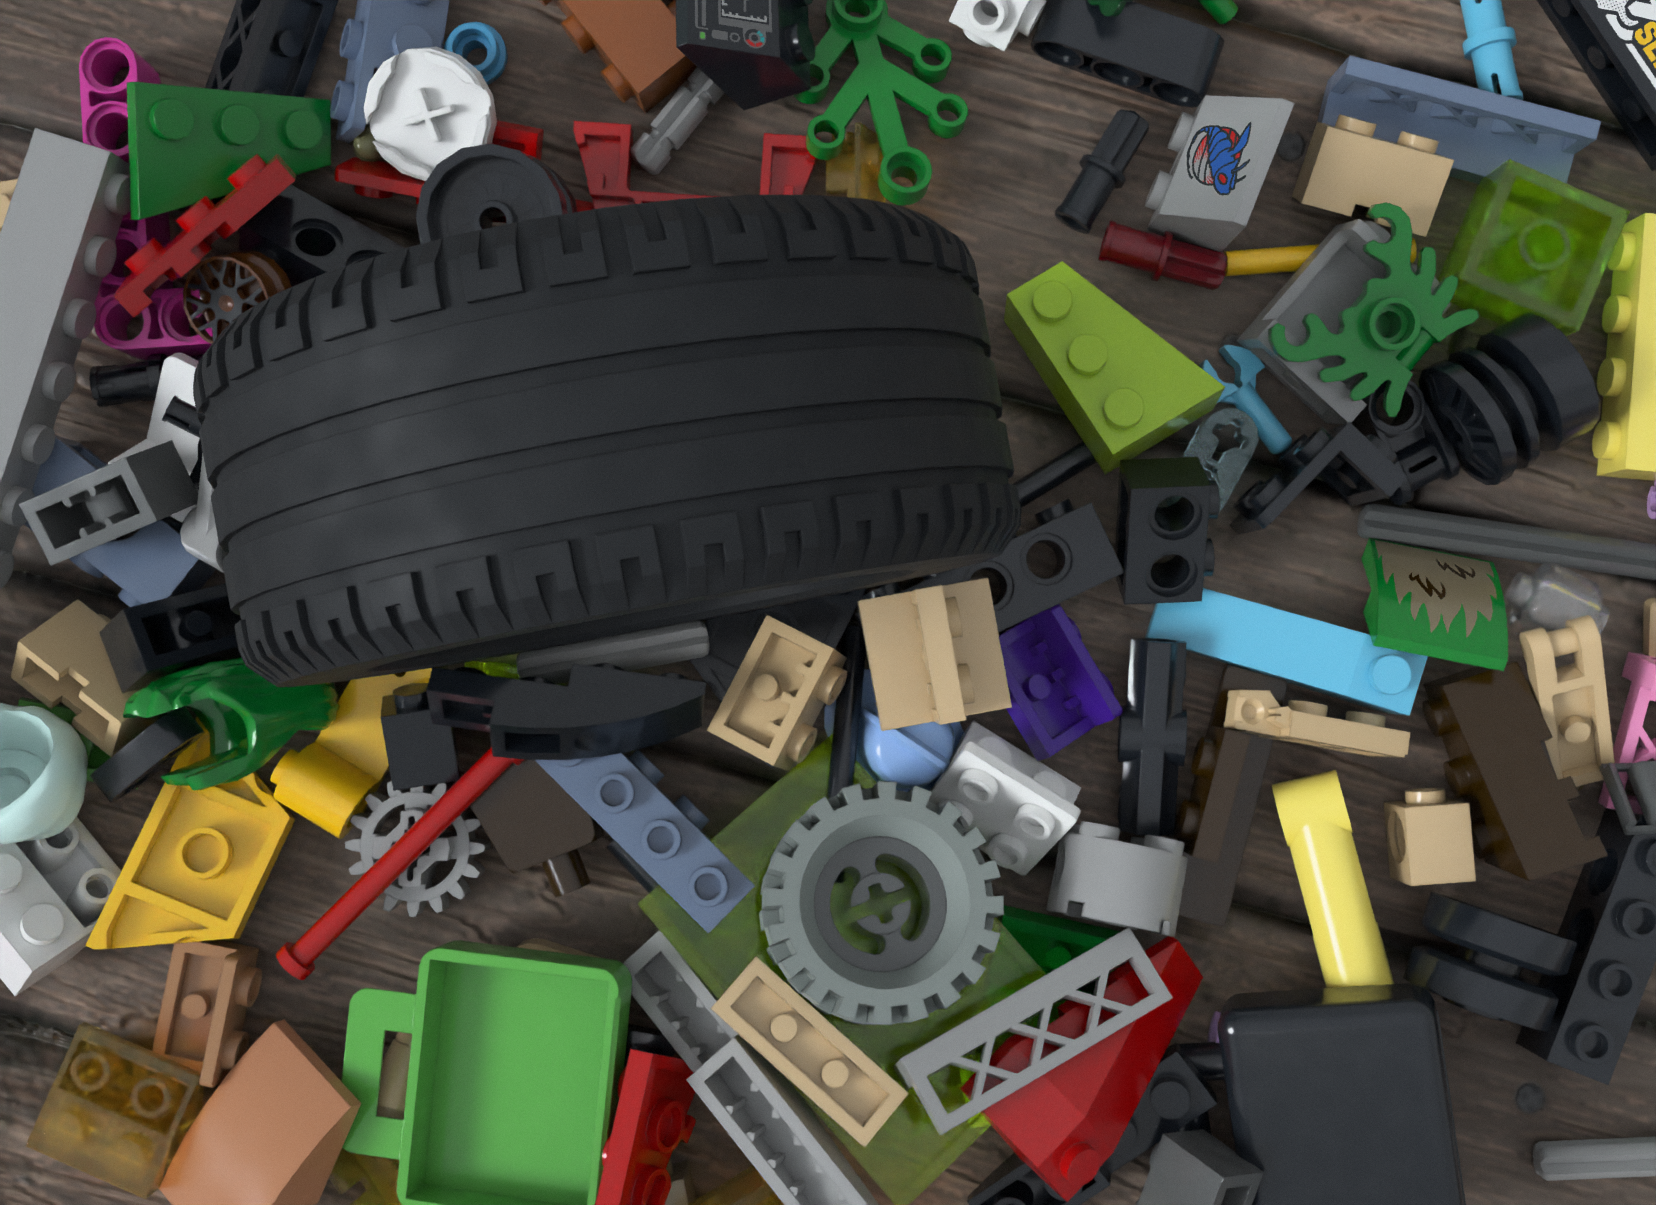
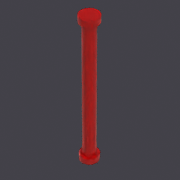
(300, 957)

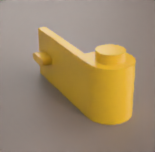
(346, 761)

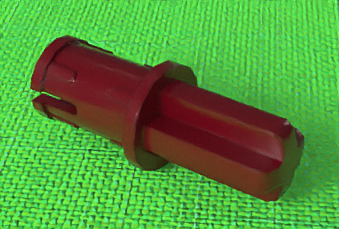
(1162, 256)

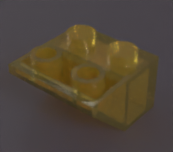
(117, 1111)

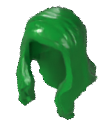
(241, 712)

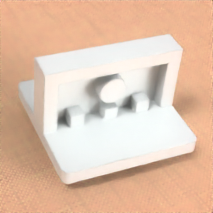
(1008, 797)

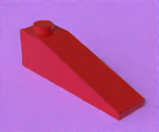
(1079, 1110)

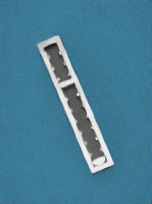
(741, 1086)

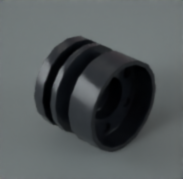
(1511, 397)

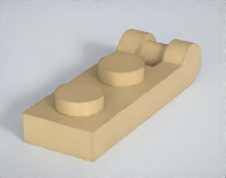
(1571, 697)

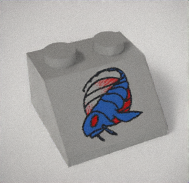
(1217, 169)

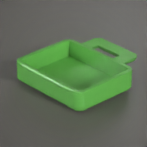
(504, 1075)

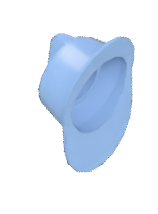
(900, 755)

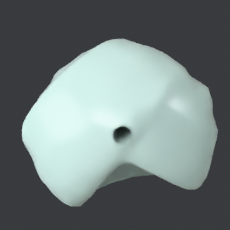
(39, 773)

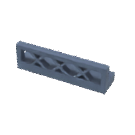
(1471, 124)

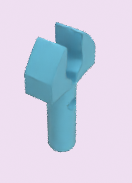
(1246, 398)

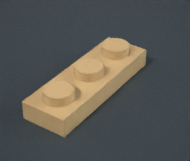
(809, 1051)

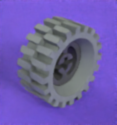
(904, 975)

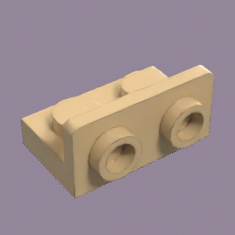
(779, 695)

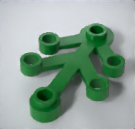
(880, 84)

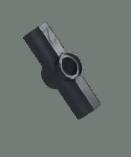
(1152, 736)

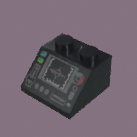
(748, 46)

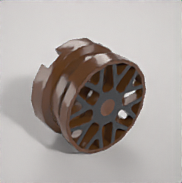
(229, 288)

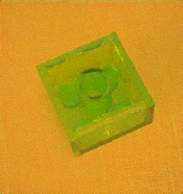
(1532, 248)

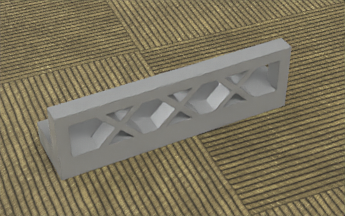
(1018, 1008)

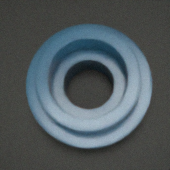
(480, 35)

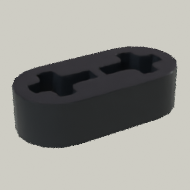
(147, 754)

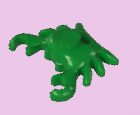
(1388, 322)

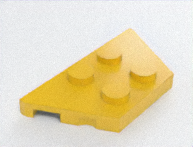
(195, 863)

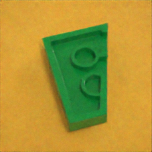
(196, 137)

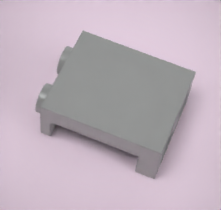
(1322, 286)

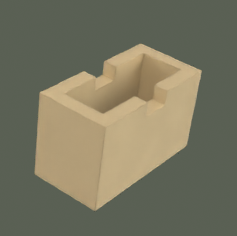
(1354, 168)
(70, 665)

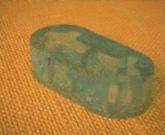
(1233, 461)

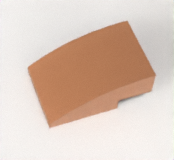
(265, 1130)

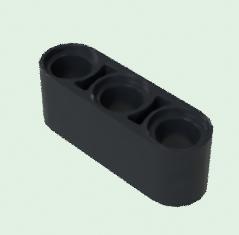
(1134, 50)

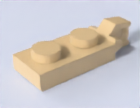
(1308, 725)

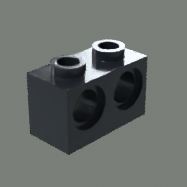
(1152, 532)

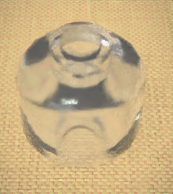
(1551, 598)

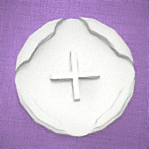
(427, 108)

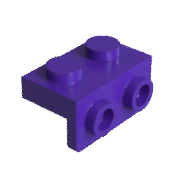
(1054, 682)

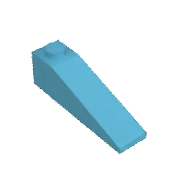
(1293, 649)

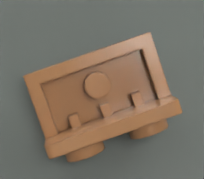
(207, 1006)

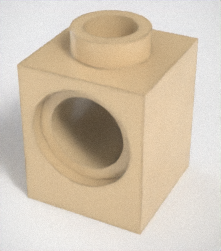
(1429, 838)

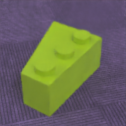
(1105, 366)

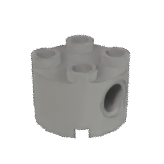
(1118, 880)

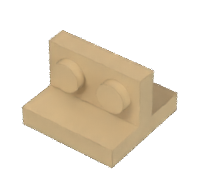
(934, 654)

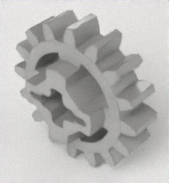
(416, 881)

